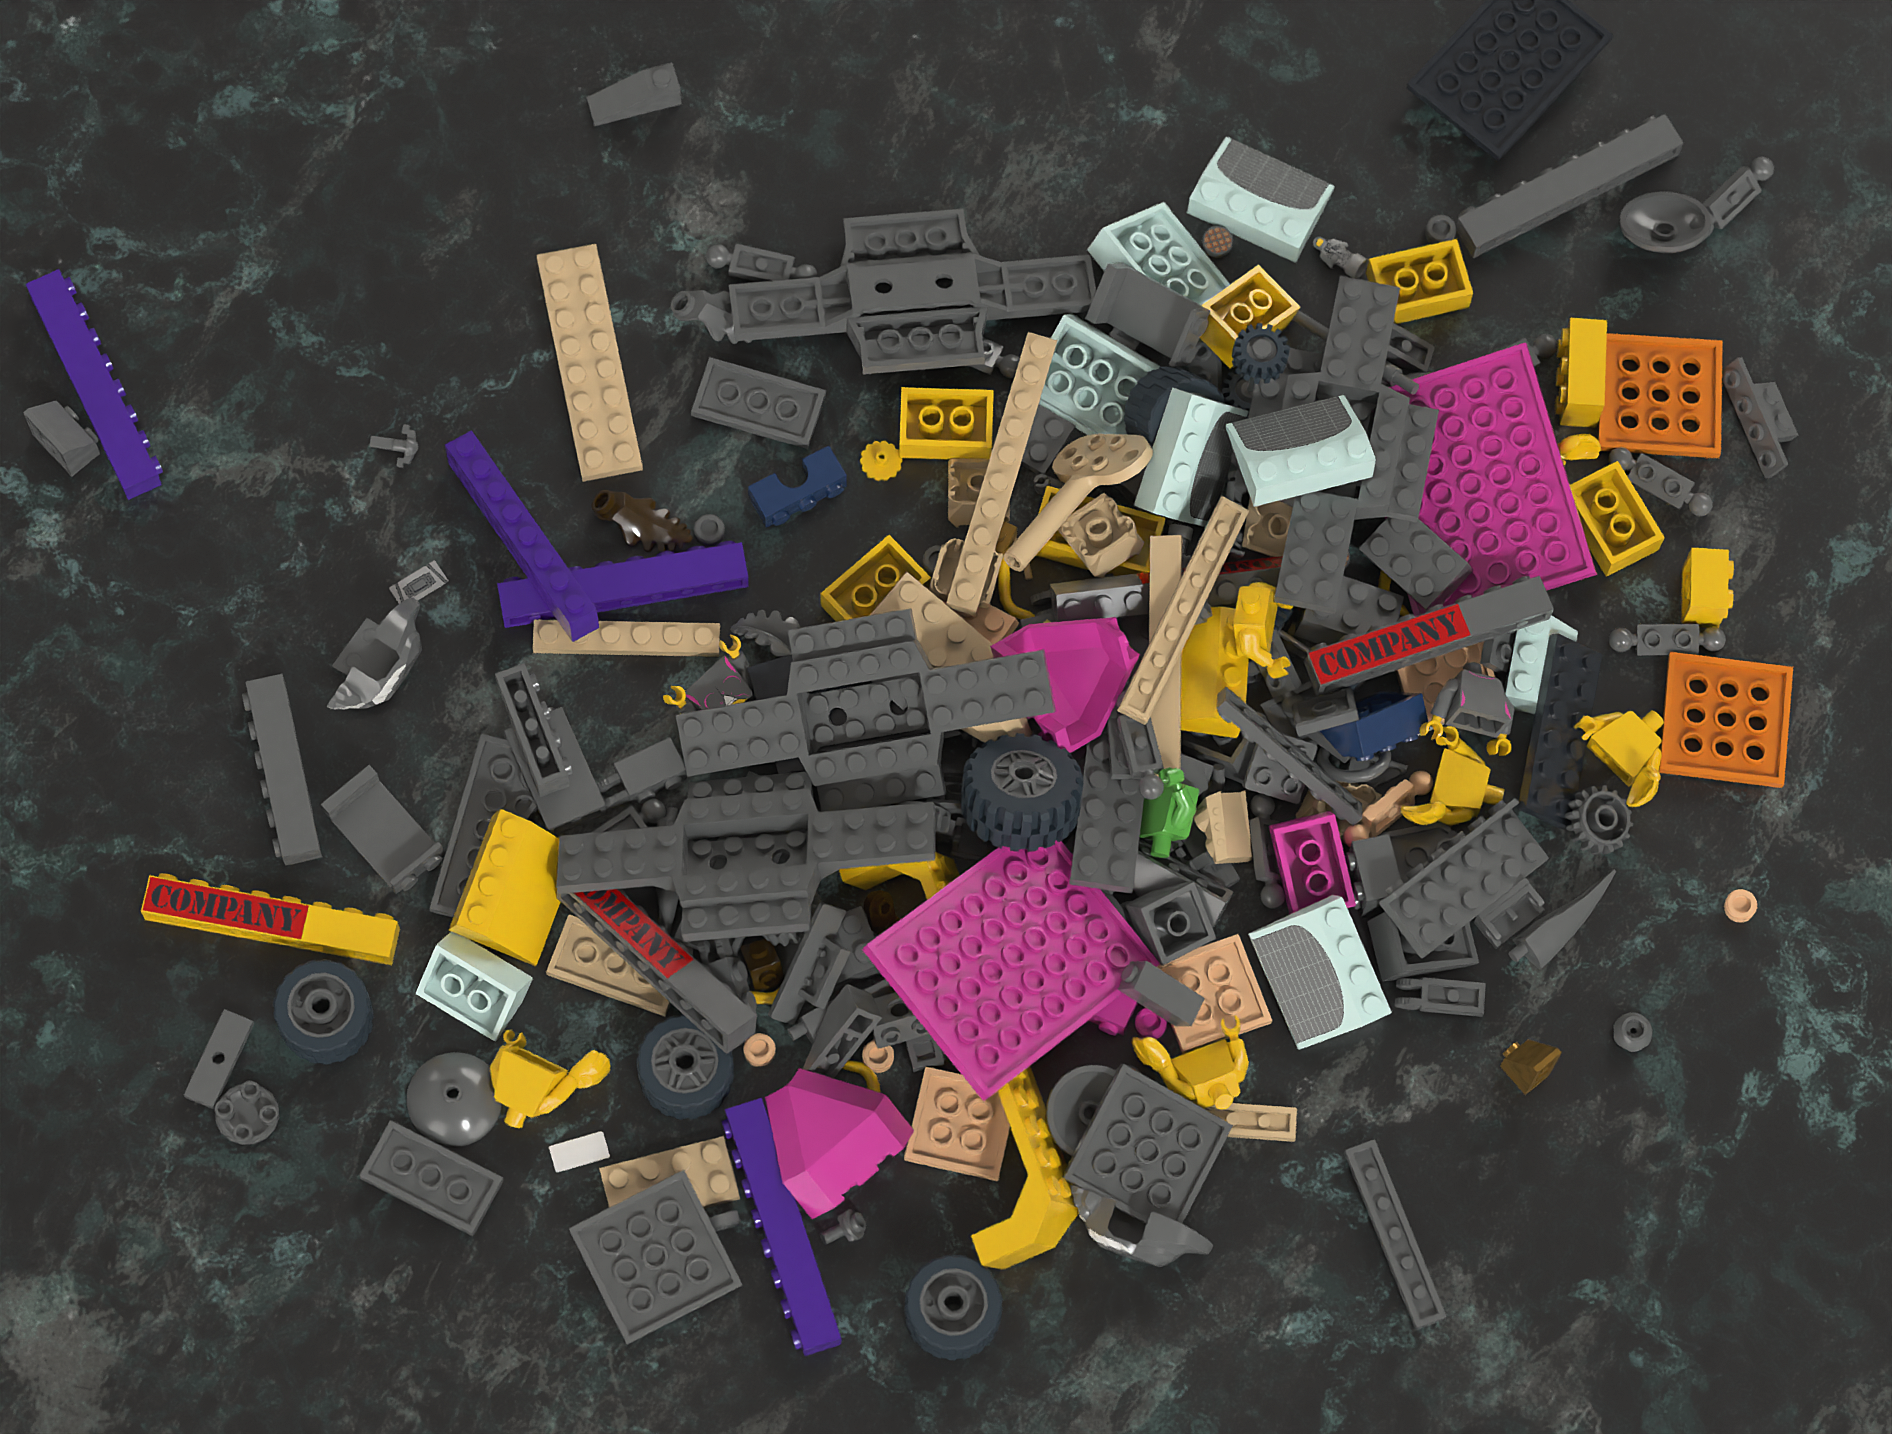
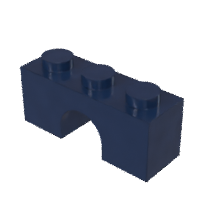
(777, 502)

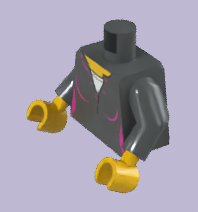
(721, 685)
(1476, 705)

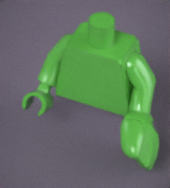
(1169, 815)

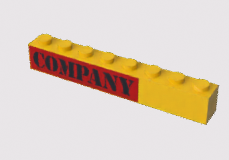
(270, 919)

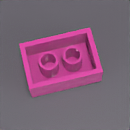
(1311, 860)

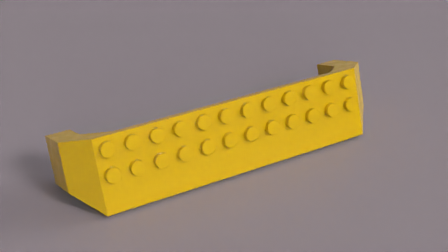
(1046, 1200)

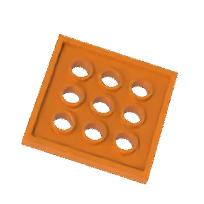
(1705, 384)
(1744, 677)

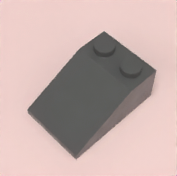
(1215, 749)
(854, 936)
(1400, 960)

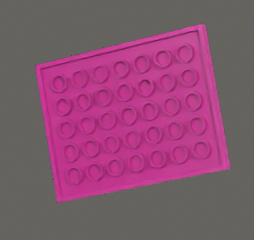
(1498, 476)
(1008, 961)

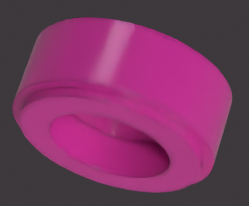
(1149, 1024)

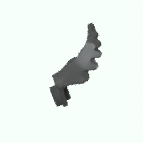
(711, 309)
(768, 631)

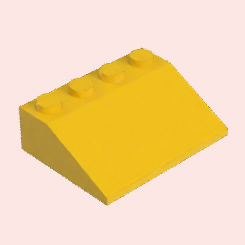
(1206, 669)
(511, 889)

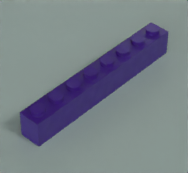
(94, 385)
(522, 536)
(635, 581)
(782, 1227)

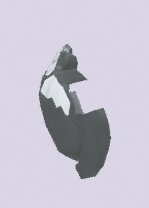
(378, 658)
(1118, 1232)

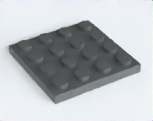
(1147, 1148)
(655, 1257)

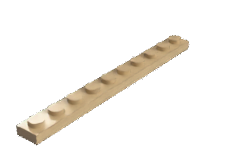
(1001, 474)

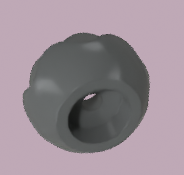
(1625, 1038)

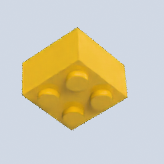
(1706, 587)

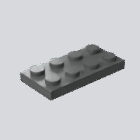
(758, 403)
(431, 1178)

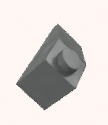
(636, 95)
(1408, 350)
(842, 1031)

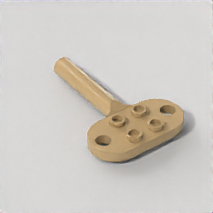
(1082, 467)

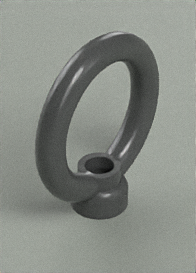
(1353, 776)

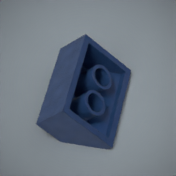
(1382, 723)

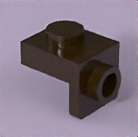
(762, 964)

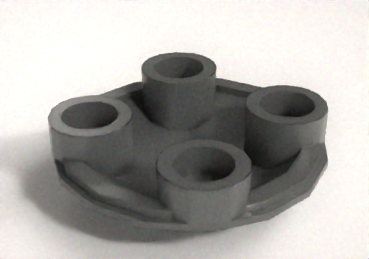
(247, 1113)

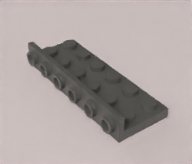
(1463, 878)

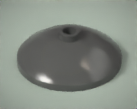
(1662, 222)
(1068, 1100)
(459, 1119)

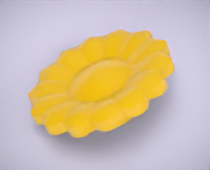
(880, 460)

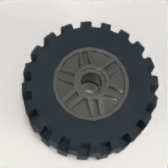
(1021, 792)

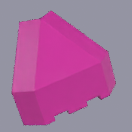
(1086, 672)
(831, 1137)

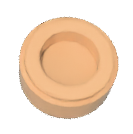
(1740, 905)
(759, 1050)
(877, 1059)

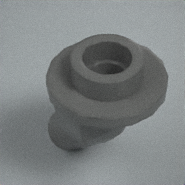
(1216, 783)
(851, 1225)

